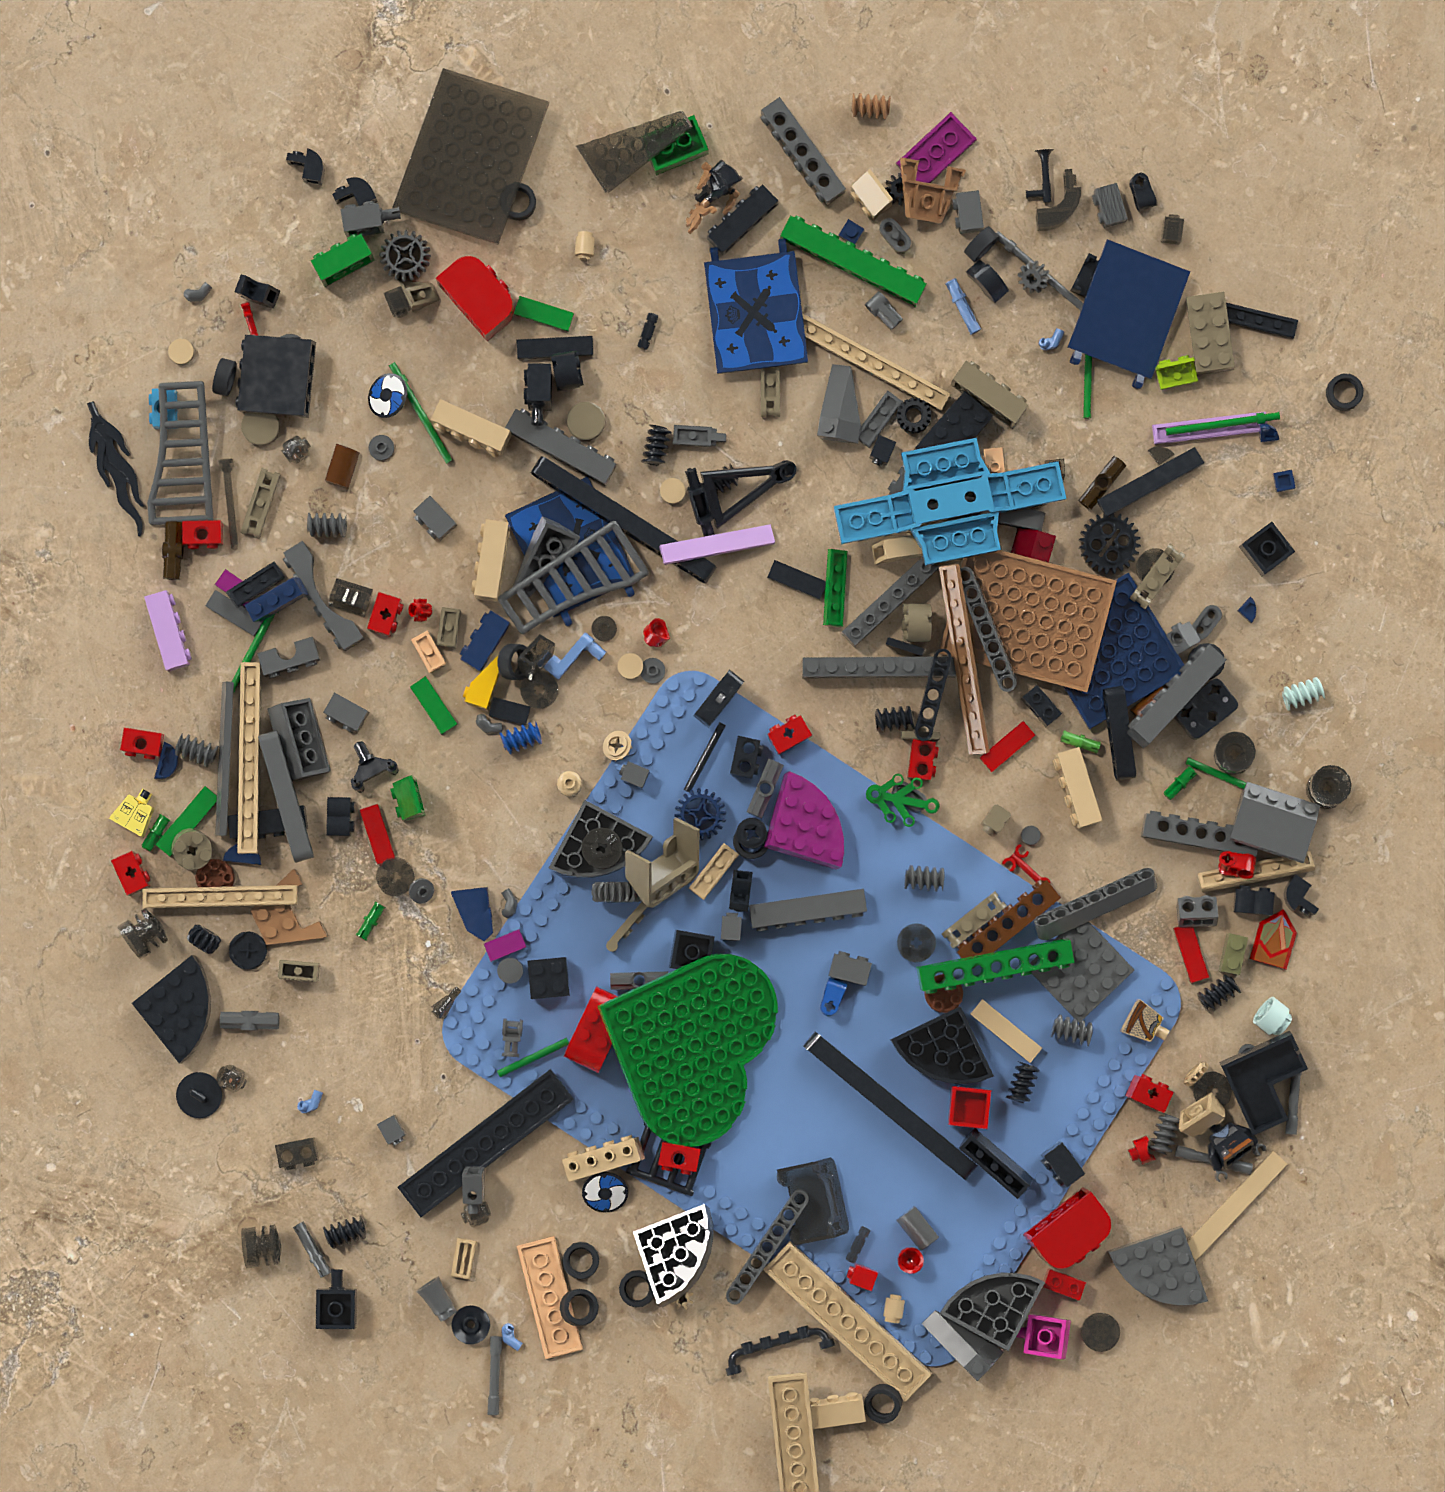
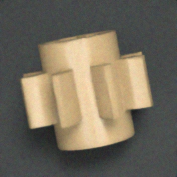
(684, 1302)

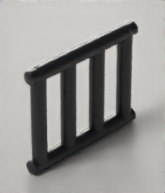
(670, 1182)

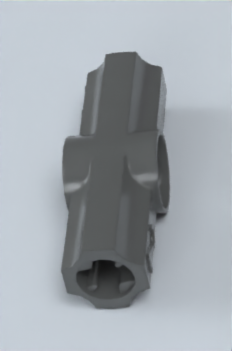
(769, 776)
(622, 981)
(249, 1020)

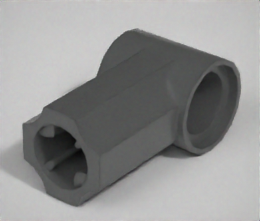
(881, 307)

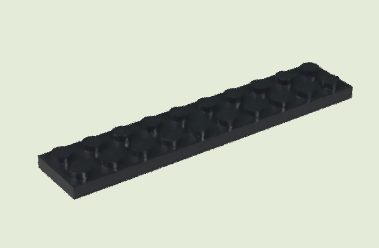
(486, 1142)

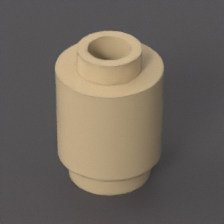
(584, 245)
(893, 1308)

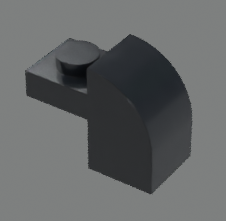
(312, 163)
(357, 188)
(988, 280)
(257, 292)
(740, 890)
(1294, 896)

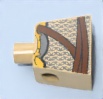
(1144, 1023)

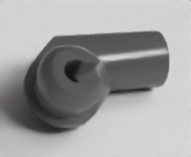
(197, 295)
(486, 726)
(511, 903)

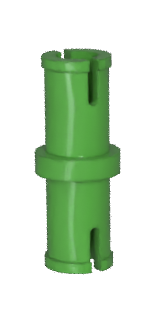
(1080, 741)

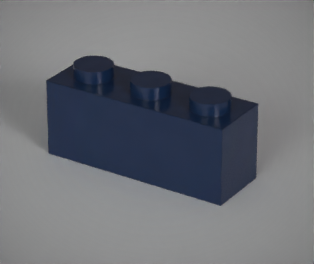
(276, 599)
(484, 640)

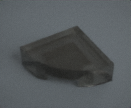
(1160, 454)

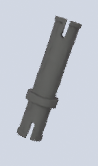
(310, 1246)

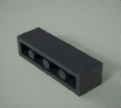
(743, 219)
(268, 823)
(996, 1163)

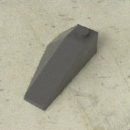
(839, 412)
(547, 544)
(968, 1348)

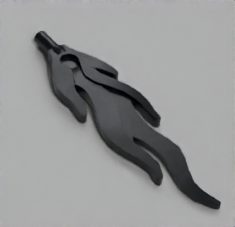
(110, 460)

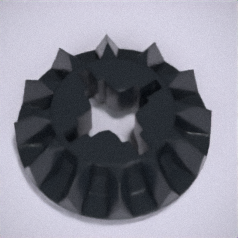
(753, 842)

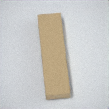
(1006, 1031)

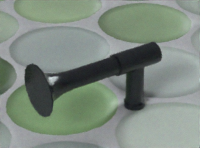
(1046, 186)

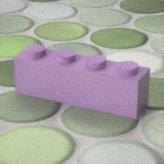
(167, 630)

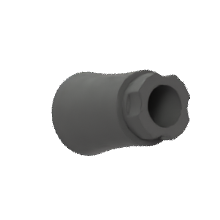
(437, 1299)

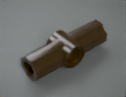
(1110, 474)
(172, 550)

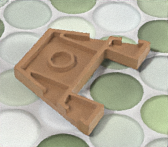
(927, 200)
(279, 923)

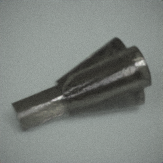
(443, 1006)

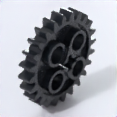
(1123, 553)

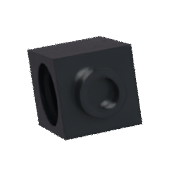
(882, 450)

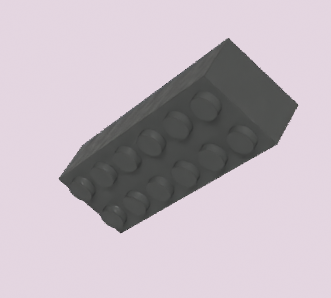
(1176, 696)

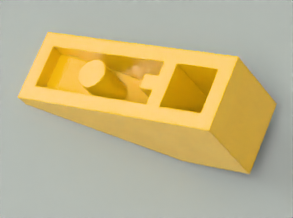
(483, 686)

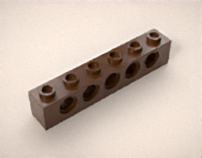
(1049, 897)

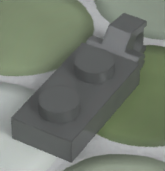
(697, 436)

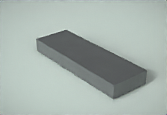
(879, 418)
(239, 616)

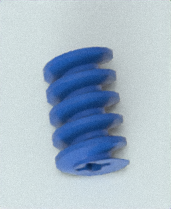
(521, 738)

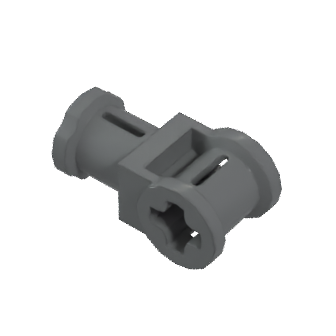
(511, 1035)

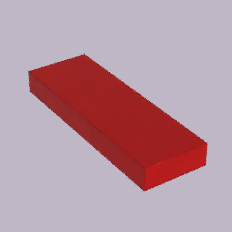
(1007, 746)
(377, 833)
(1191, 953)

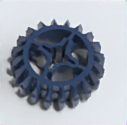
(704, 797)

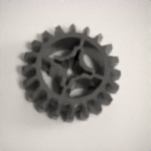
(401, 262)
(614, 892)

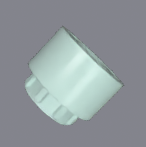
(1272, 1017)

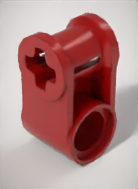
(1238, 864)

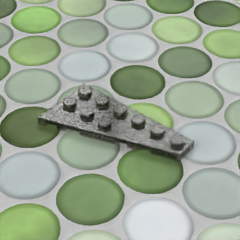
(626, 151)

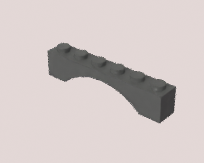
(302, 562)

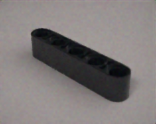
(933, 704)
(1117, 726)

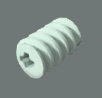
(1302, 693)

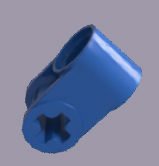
(833, 993)

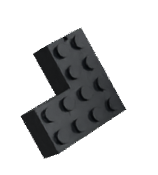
(1254, 1074)

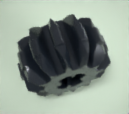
(892, 190)
(203, 939)

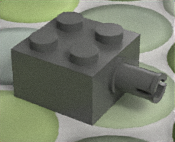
(366, 218)

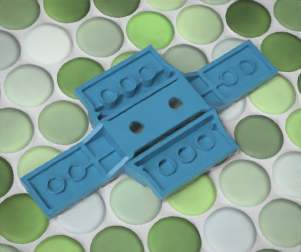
(940, 467)

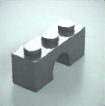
(305, 654)

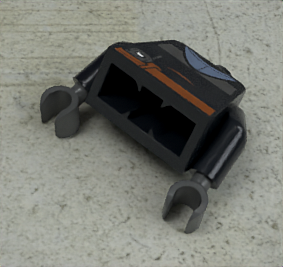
(1229, 1145)

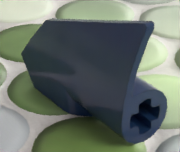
(475, 911)

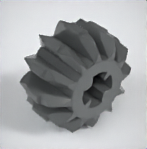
(1029, 281)

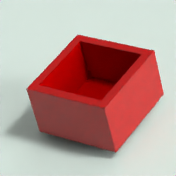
(969, 1107)

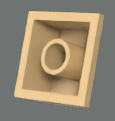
(871, 195)
(1201, 1115)

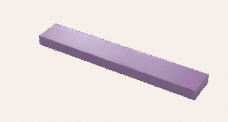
(1160, 437)
(717, 544)

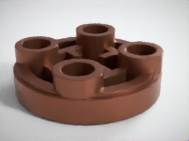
(215, 874)
(943, 999)

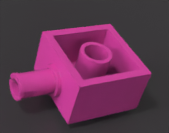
(1046, 1336)

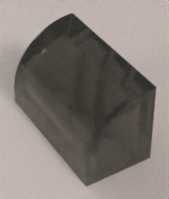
(350, 597)
(535, 656)

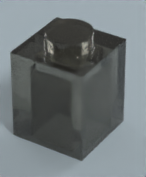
(1172, 229)
(397, 302)

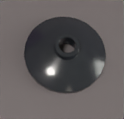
(460, 1324)

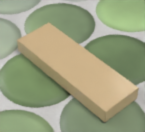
(713, 871)

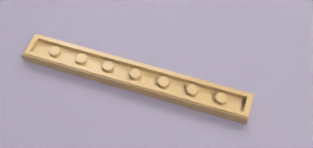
(220, 896)
(1235, 1204)

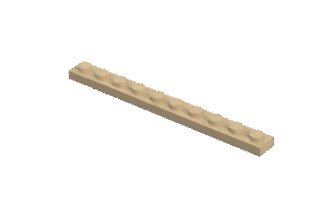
(874, 363)
(249, 758)

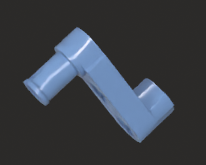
(558, 667)

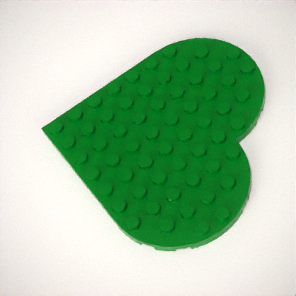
(689, 1042)

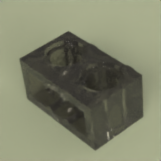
(296, 1148)

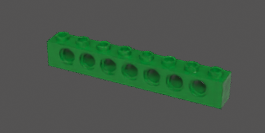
(1061, 947)

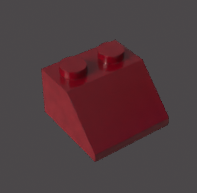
(1033, 544)

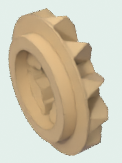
(614, 739)
(1196, 1073)

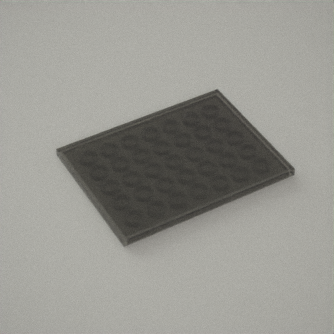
(470, 156)

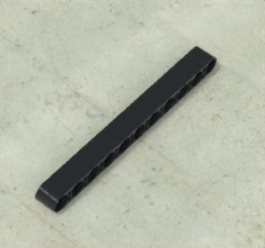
(609, 511)
(890, 1105)

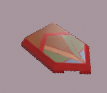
(1274, 940)

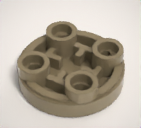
(585, 421)
(260, 428)

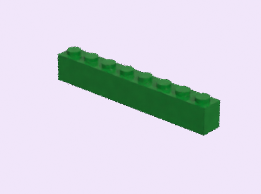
(852, 260)

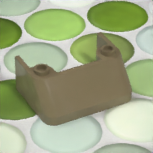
(670, 871)

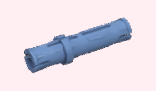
(963, 306)

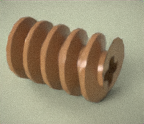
(870, 106)

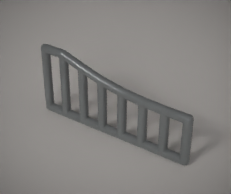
(164, 444)
(588, 591)

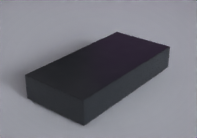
(905, 646)
(509, 711)

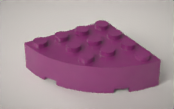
(805, 824)

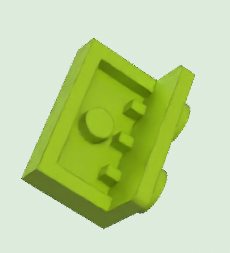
(1176, 373)

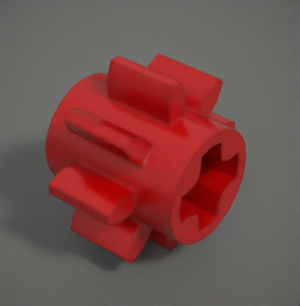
(420, 610)

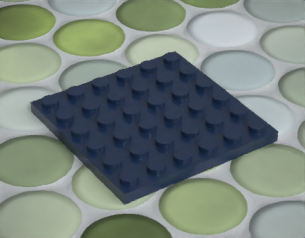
(1130, 655)

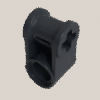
(1144, 195)

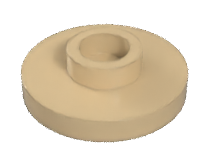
(181, 351)
(672, 490)
(630, 666)

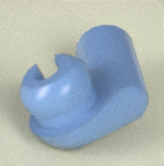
(1052, 342)
(311, 1104)
(508, 1337)

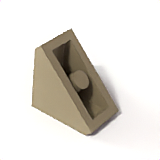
(419, 294)

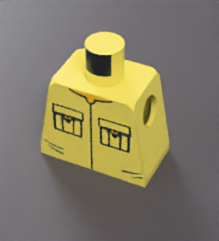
(134, 813)

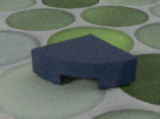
(1267, 433)
(1248, 610)

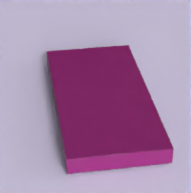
(940, 148)

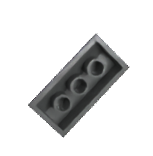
(299, 738)

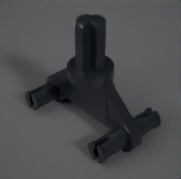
(370, 767)

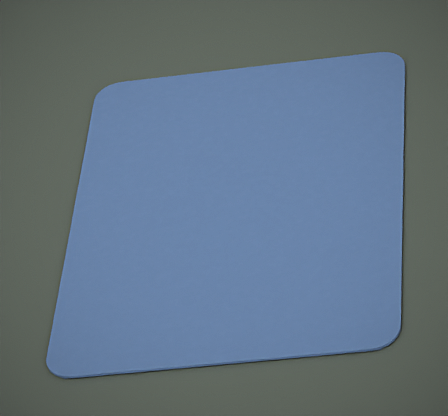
(792, 1100)

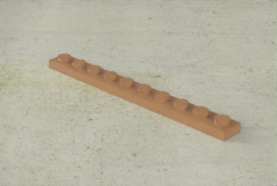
(964, 659)

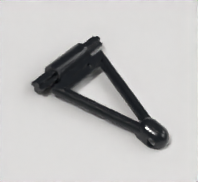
(705, 498)

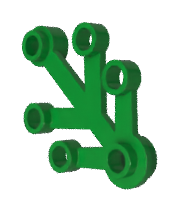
(899, 799)

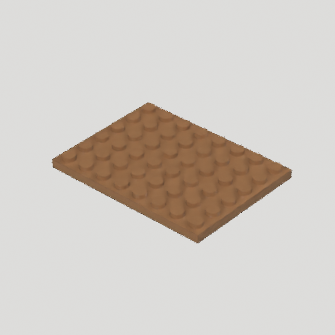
(1044, 615)

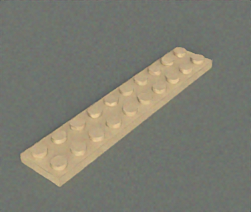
(847, 1320)

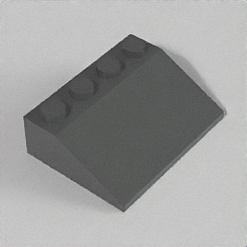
(1274, 822)

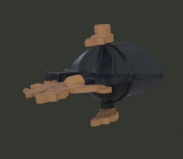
(718, 182)

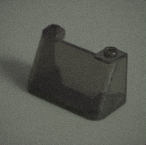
(825, 1211)

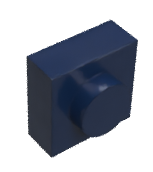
(851, 232)
(1284, 481)

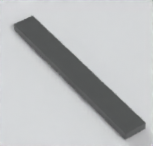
(224, 758)

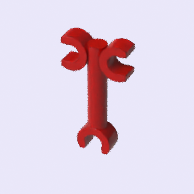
(248, 314)
(1015, 859)

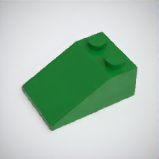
(408, 798)

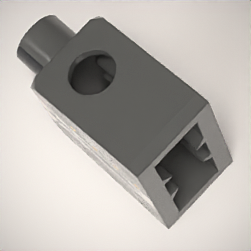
(473, 1180)

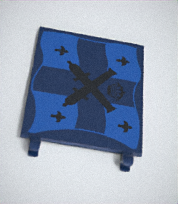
(755, 311)
(581, 522)

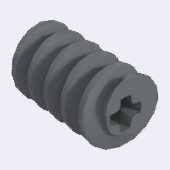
(327, 525)
(195, 750)
(924, 878)
(1072, 1030)
(1165, 1134)

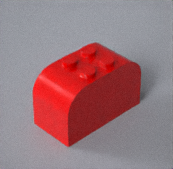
(478, 294)
(591, 1040)
(1070, 1230)

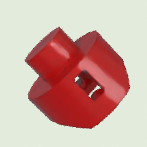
(656, 633)
(1140, 1151)
(910, 1260)

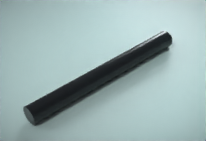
(704, 757)

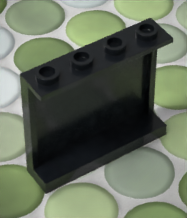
(276, 375)

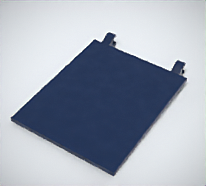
(1128, 310)

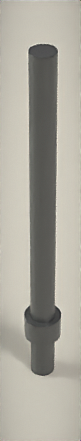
(1011, 246)

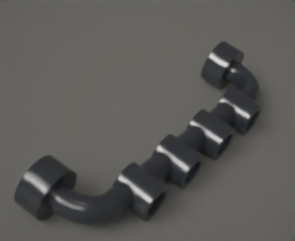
(767, 1342)

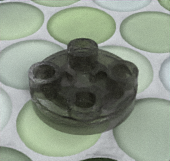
(1100, 1331)

